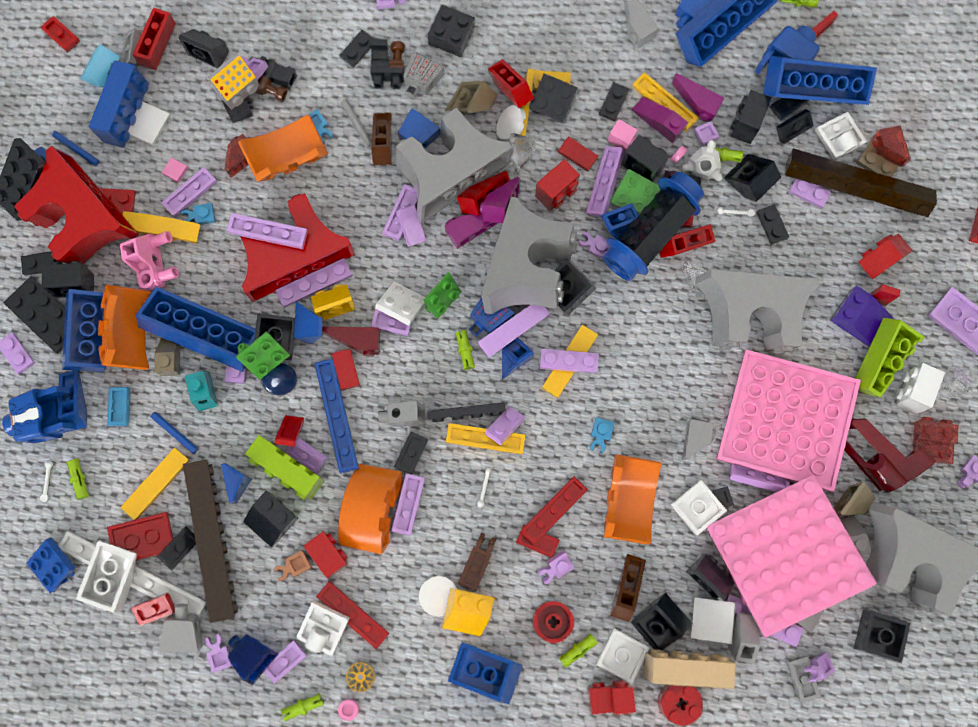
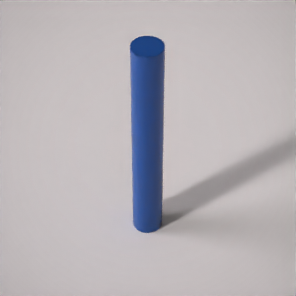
(71, 145)
(174, 432)

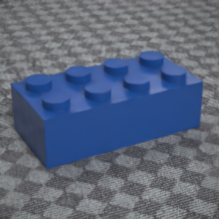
(118, 104)
(81, 331)

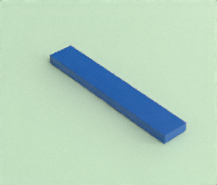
(336, 416)

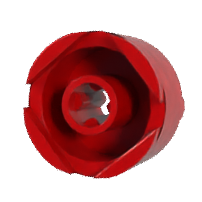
(561, 629)
(690, 709)

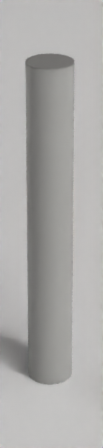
(350, 112)

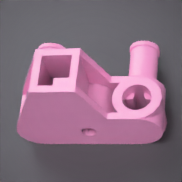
(138, 255)

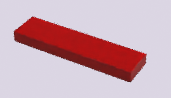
(553, 510)
(359, 619)

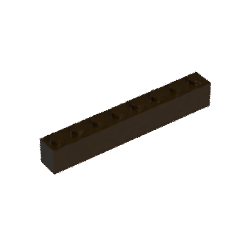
(861, 182)
(209, 542)

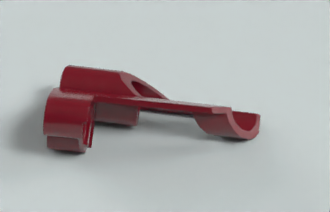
(888, 467)

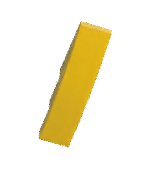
(155, 225)

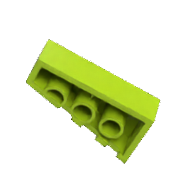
(886, 356)
(284, 467)

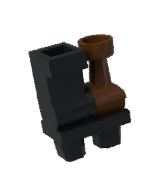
(387, 69)
(277, 74)

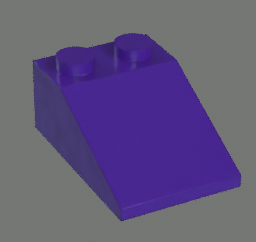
(860, 315)

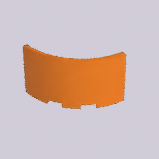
(283, 149)
(121, 337)
(631, 499)
(366, 508)

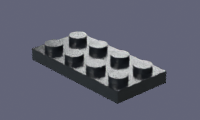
(19, 175)
(39, 312)

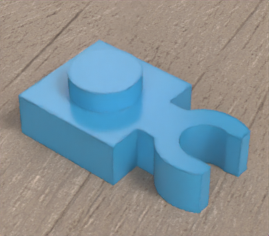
(320, 124)
(201, 215)
(601, 431)

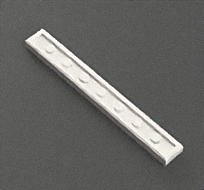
(141, 580)

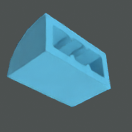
(98, 66)

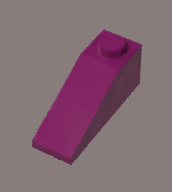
(699, 99)
(660, 118)
(497, 202)
(466, 228)

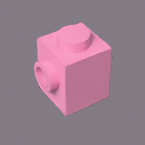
(622, 135)

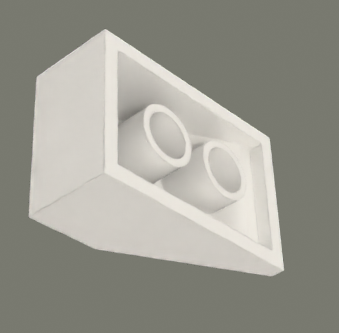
(108, 577)

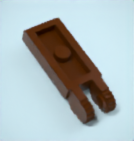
(476, 564)

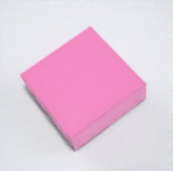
(174, 170)

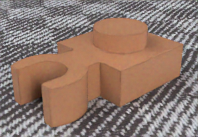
(295, 565)

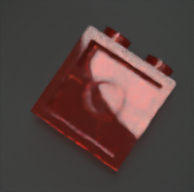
(936, 438)

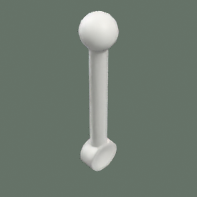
(750, 213)
(44, 497)
(480, 503)

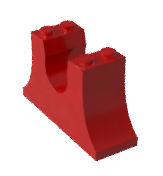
(90, 215)
(278, 265)

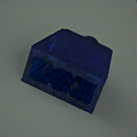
(250, 657)

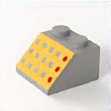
(233, 81)

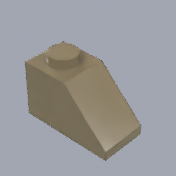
(167, 358)

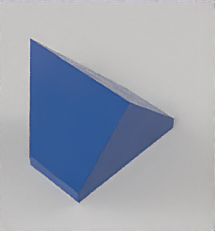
(619, 219)
(307, 325)
(514, 356)
(235, 482)

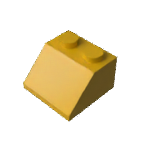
(333, 302)
(467, 612)

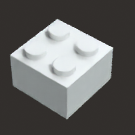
(919, 388)

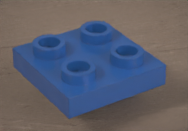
(51, 565)

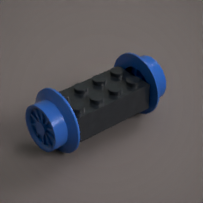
(654, 226)

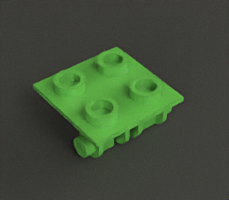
(635, 190)
(442, 296)
(262, 355)

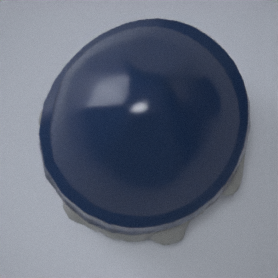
(279, 380)

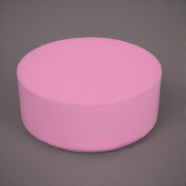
(679, 154)
(348, 709)

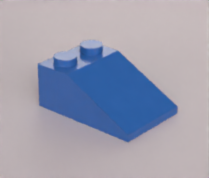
(485, 673)

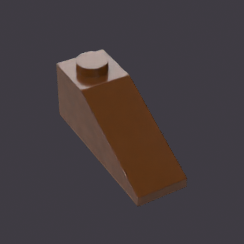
(382, 139)
(628, 588)

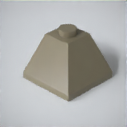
(472, 97)
(855, 500)

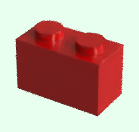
(326, 554)

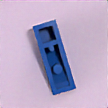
(72, 406)

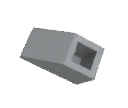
(745, 638)

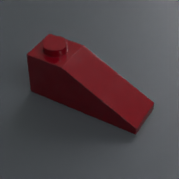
(361, 339)

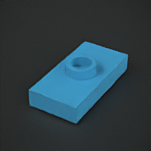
(118, 406)

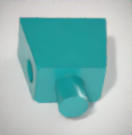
(201, 388)

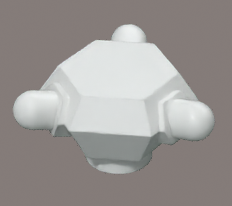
(705, 163)

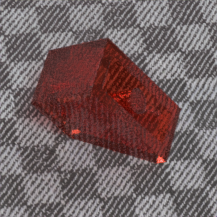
(892, 145)
(235, 158)

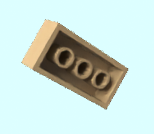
(689, 669)

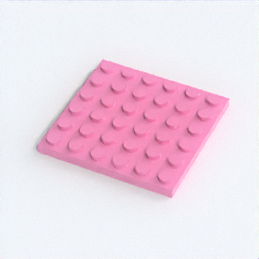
(788, 419)
(790, 556)

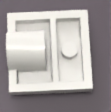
(840, 136)
(401, 303)
(322, 628)

